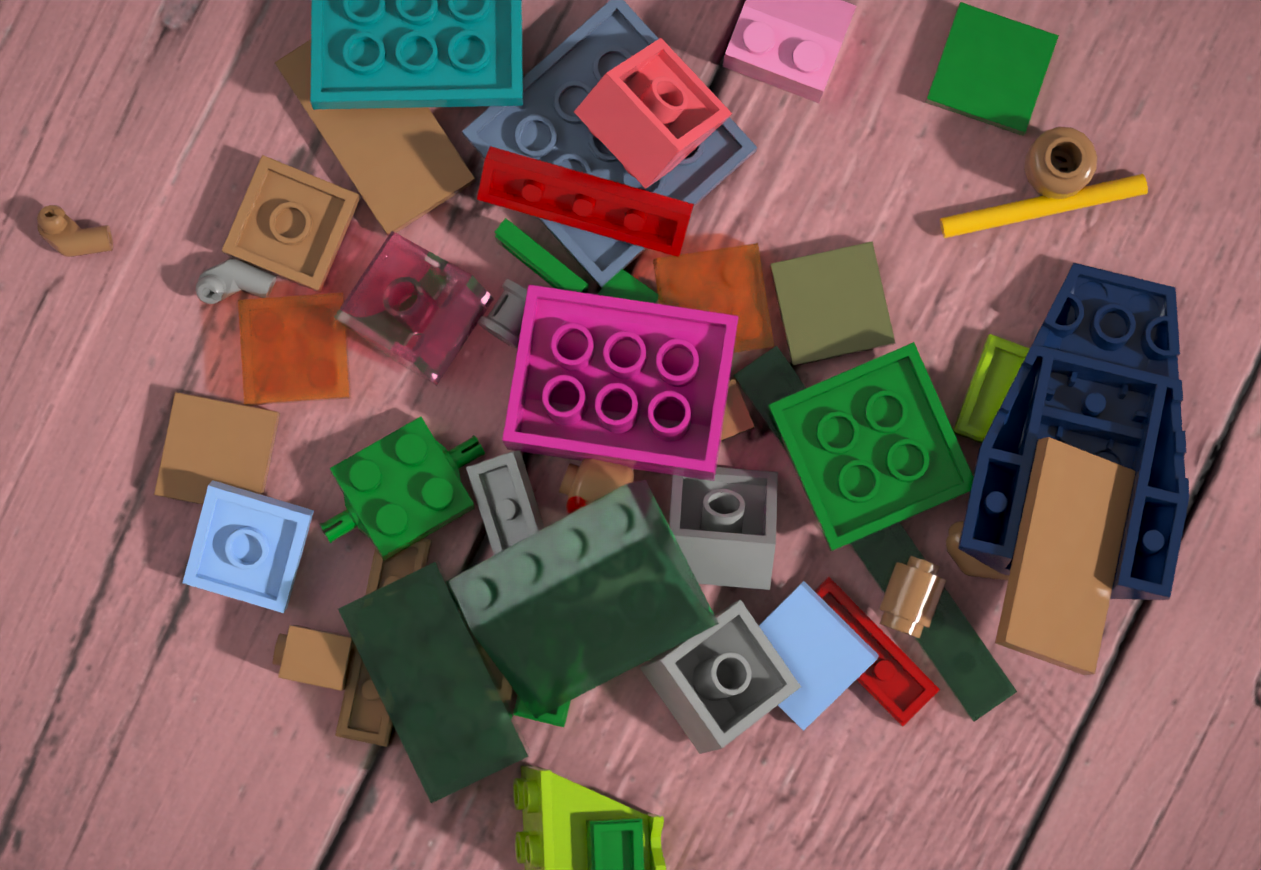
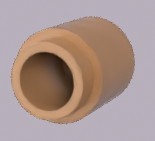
(912, 596)

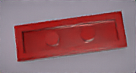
(893, 677)

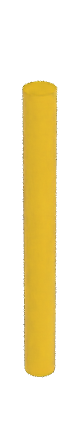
(1042, 206)

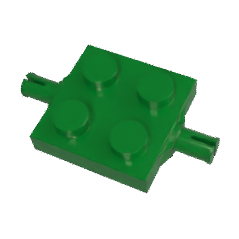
(402, 488)

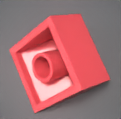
(651, 112)

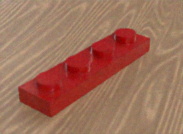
(584, 201)

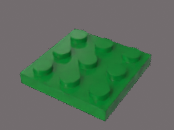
(872, 446)

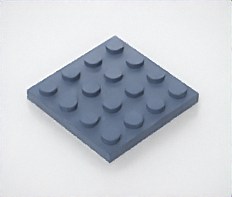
(554, 134)

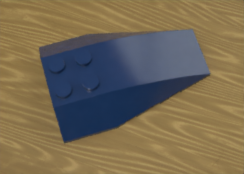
(1109, 386)

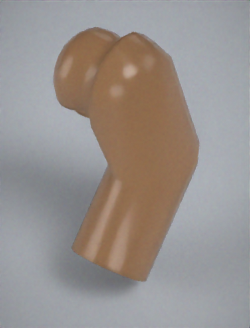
(68, 237)

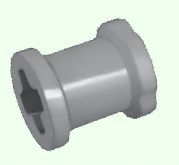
(507, 314)

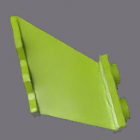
(556, 822)

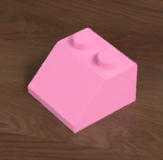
(789, 43)

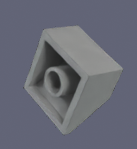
(727, 526)
(721, 679)

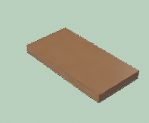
(391, 154)
(1065, 556)

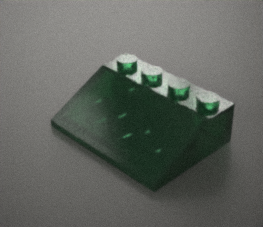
(583, 599)

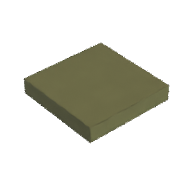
(832, 304)

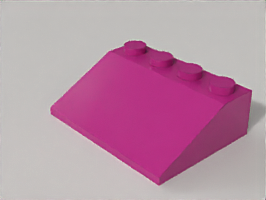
(620, 382)

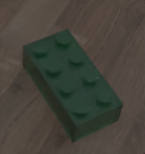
(434, 682)

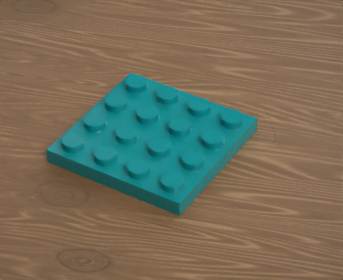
(416, 53)

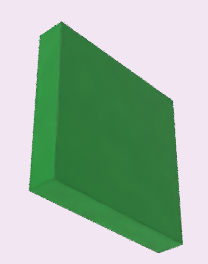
(991, 69)

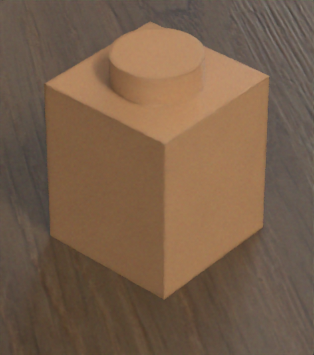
(314, 657)

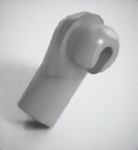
(231, 277)

